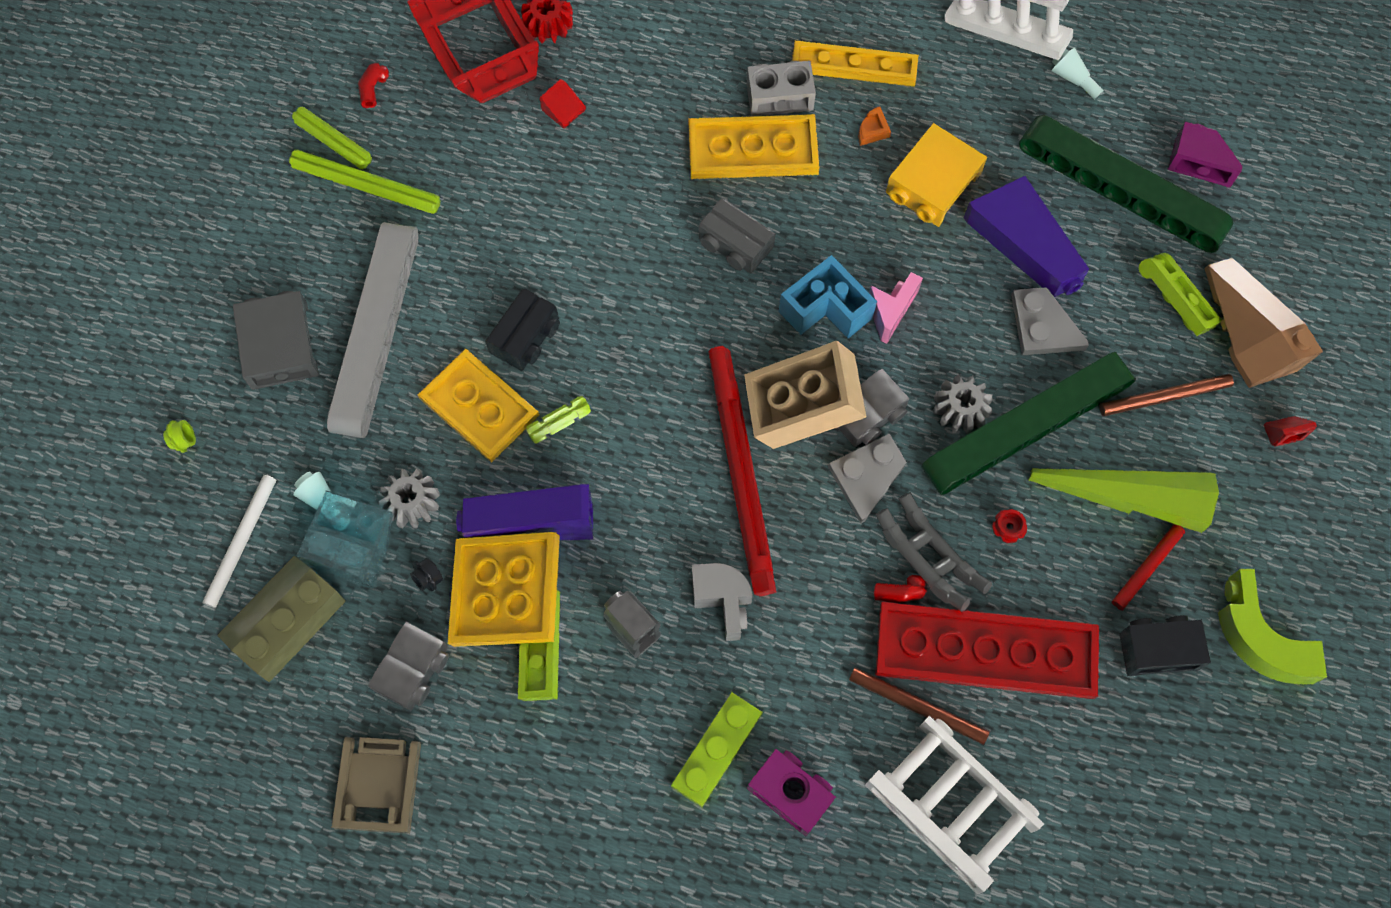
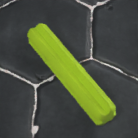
(332, 138)

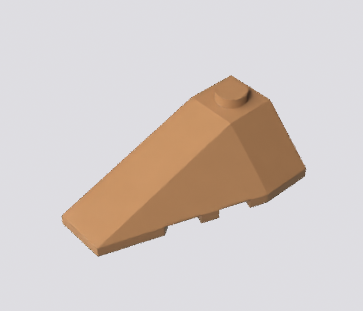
(1263, 331)

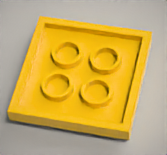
(504, 589)

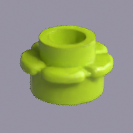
(179, 435)

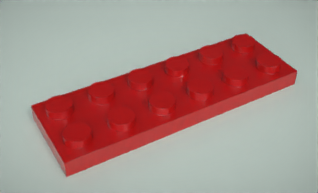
(988, 650)

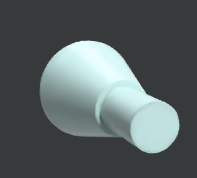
(1073, 69)
(311, 488)

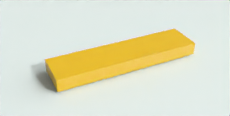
(858, 63)

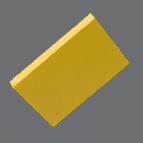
(478, 405)

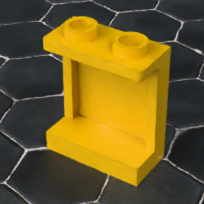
(935, 174)

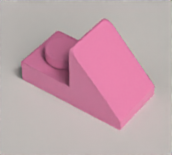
(893, 307)

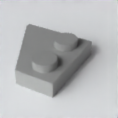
(1044, 324)
(867, 474)

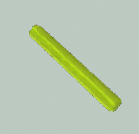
(365, 181)

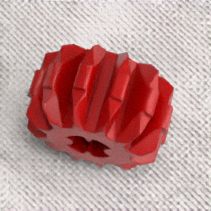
(547, 18)

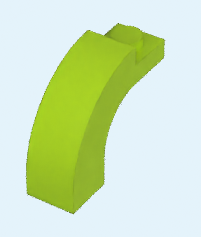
(1260, 645)

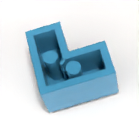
(831, 293)

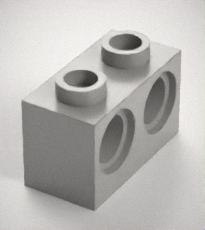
(780, 93)

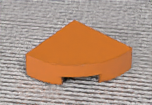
(874, 127)

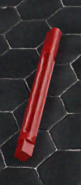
(742, 472)

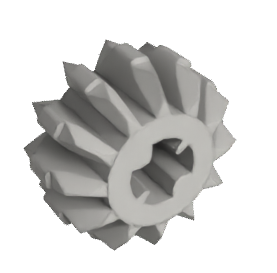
(976, 406)
(404, 486)

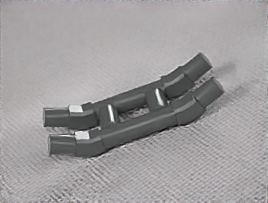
(949, 561)

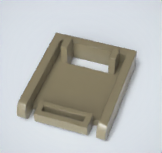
(378, 779)

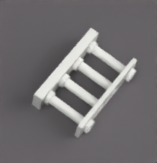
(1014, 26)
(945, 841)

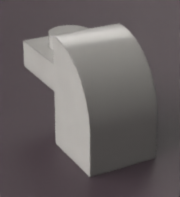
(723, 586)

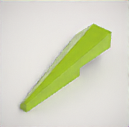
(1171, 496)

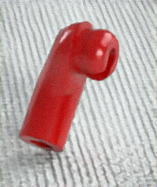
(368, 81)
(900, 593)

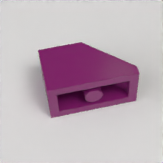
(1204, 155)

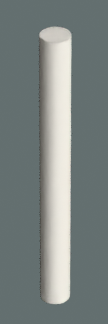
(239, 541)

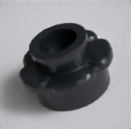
(426, 575)

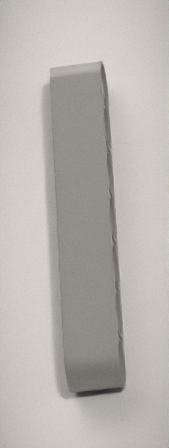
(372, 331)

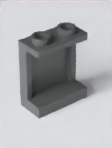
(274, 340)

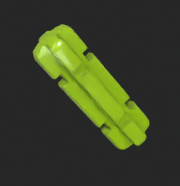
(558, 419)

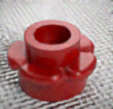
(1011, 517)

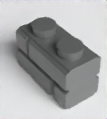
(736, 236)

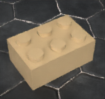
(805, 395)

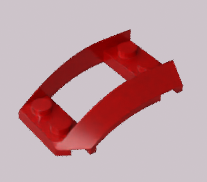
(494, 76)

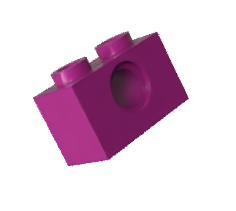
(799, 813)

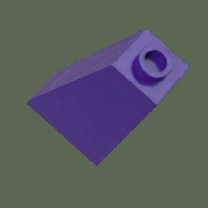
(1028, 235)
(557, 510)

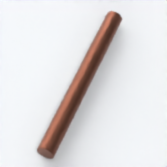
(1166, 395)
(918, 705)

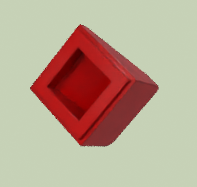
(561, 104)
(1288, 430)

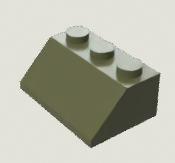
(281, 618)

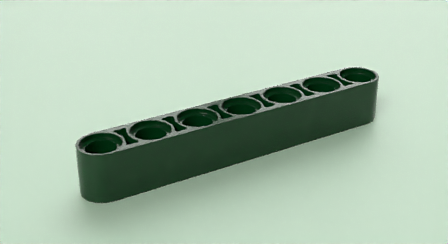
(1126, 183)
(1027, 423)

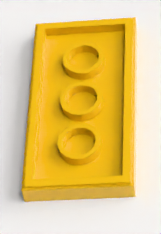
(753, 146)

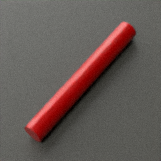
(1148, 567)

